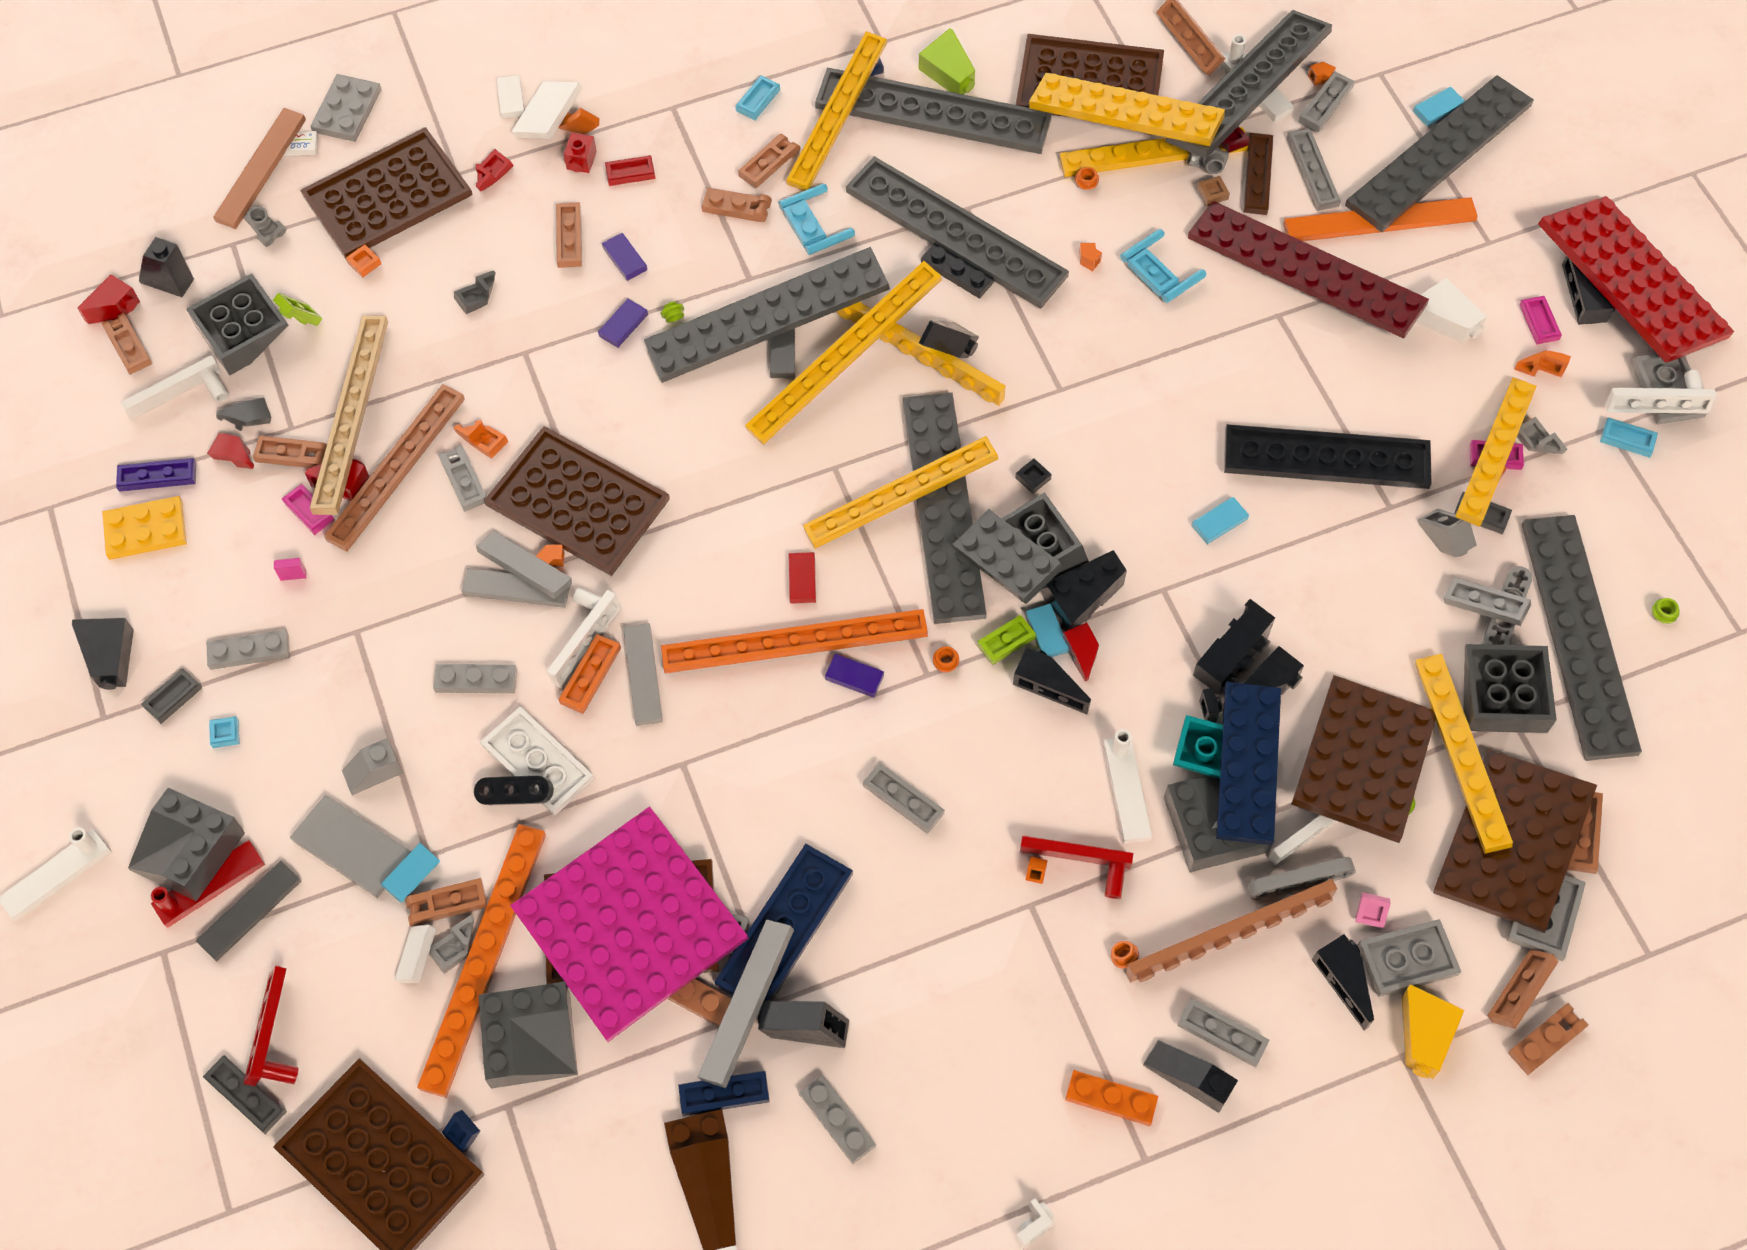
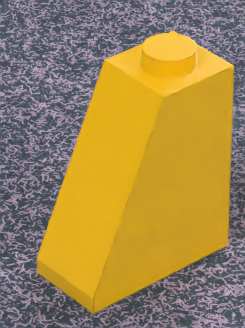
(1428, 1030)

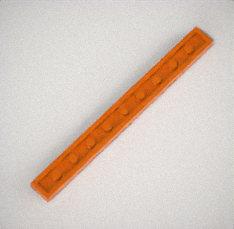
(794, 641)
(481, 962)

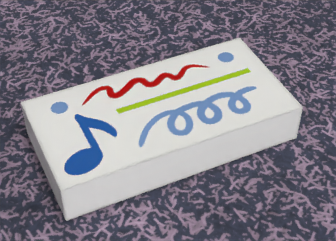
(303, 144)

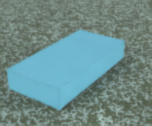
(758, 97)
(1438, 106)
(1628, 437)
(1220, 520)
(1047, 629)
(410, 873)

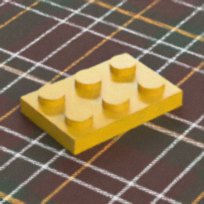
(144, 527)

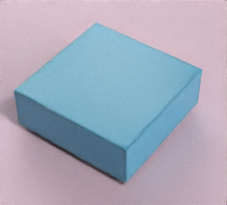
(224, 732)

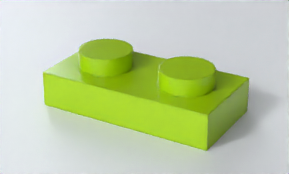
(299, 310)
(1006, 639)

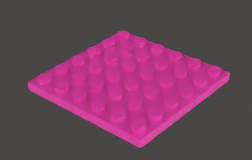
(629, 923)

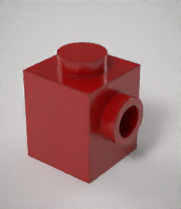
(580, 152)

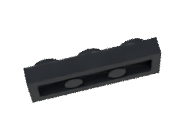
(958, 270)

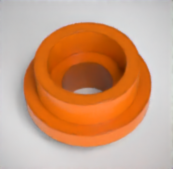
(1087, 178)
(946, 652)
(1123, 954)

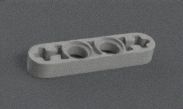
(1493, 627)
(1301, 878)

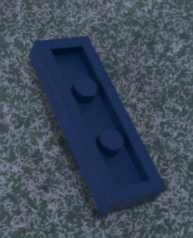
(740, 1092)

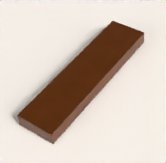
(1258, 174)

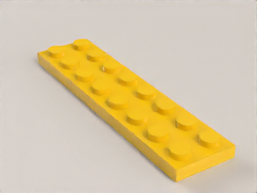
(1127, 109)

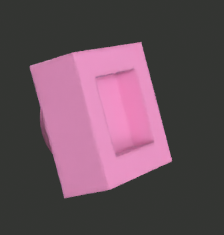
(1372, 910)

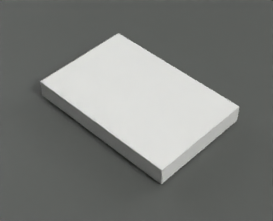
(546, 110)

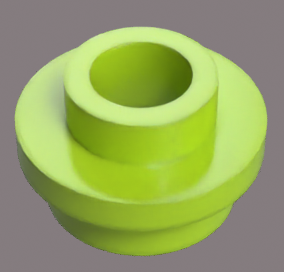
(672, 312)
(1670, 606)

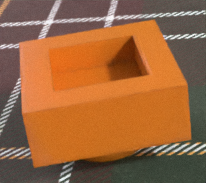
(363, 261)

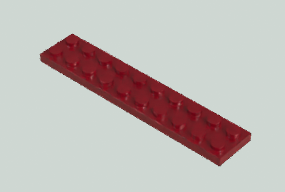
(1308, 269)

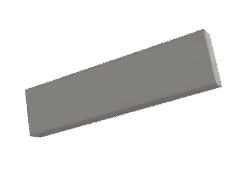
(1313, 169)
(524, 565)
(507, 587)
(643, 674)

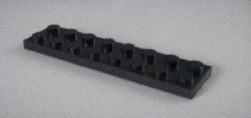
(1327, 456)

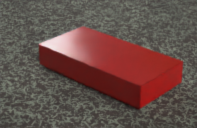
(630, 170)
(802, 578)

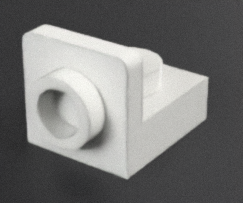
(1032, 1230)

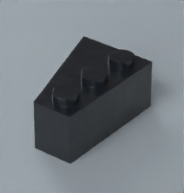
(1084, 589)
(1235, 647)

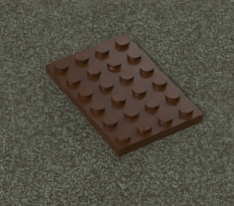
(1089, 61)
(386, 192)
(577, 500)
(1365, 759)
(1544, 822)
(378, 1160)

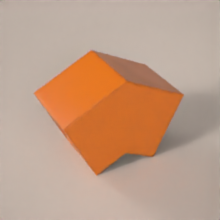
(1320, 73)
(1089, 255)
(552, 555)
(1038, 865)

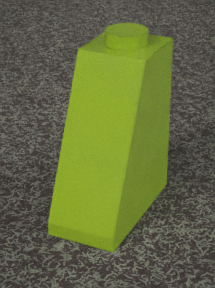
(948, 64)

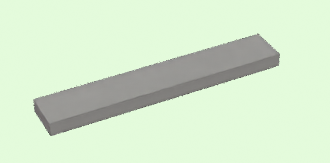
(745, 1003)

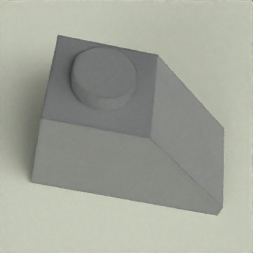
(1448, 532)
(371, 767)

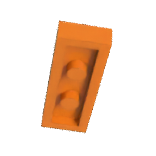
(589, 673)
(1111, 1098)

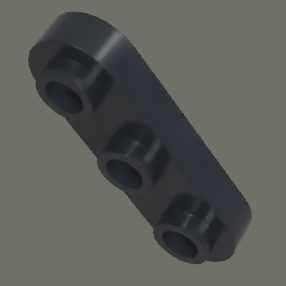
(522, 794)

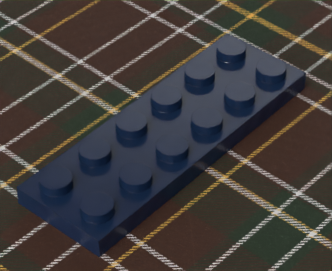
(1249, 764)
(798, 901)

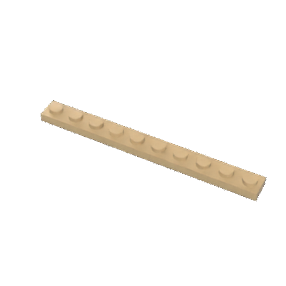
(349, 416)

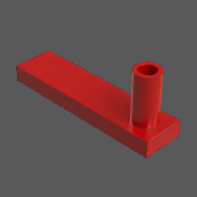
(1114, 859)
(173, 906)
(257, 1065)

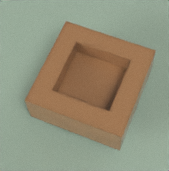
(1213, 190)

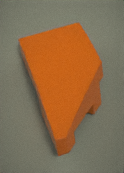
(579, 122)
(1546, 361)
(482, 438)

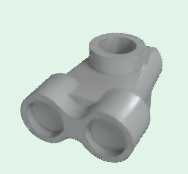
(1214, 162)
(264, 226)

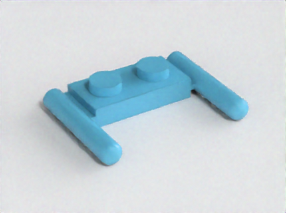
(805, 223)
(1154, 272)

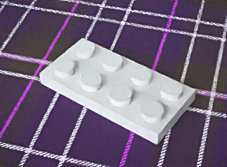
(530, 750)

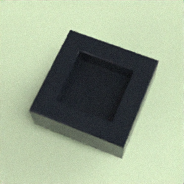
(1033, 476)
(1210, 705)

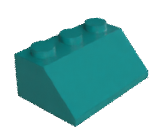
(1199, 746)

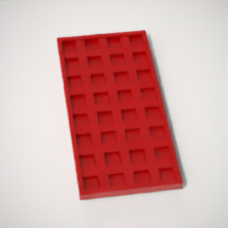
(1636, 278)

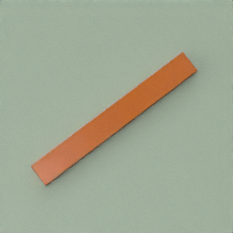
(1351, 224)

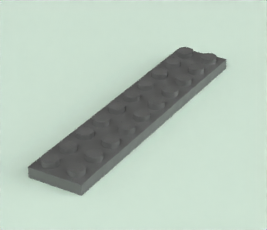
(1260, 74)
(944, 112)
(1439, 153)
(957, 231)
(766, 314)
(944, 513)
(1581, 638)

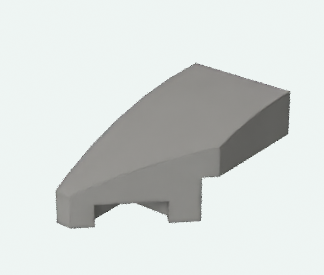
(1537, 439)
(454, 947)

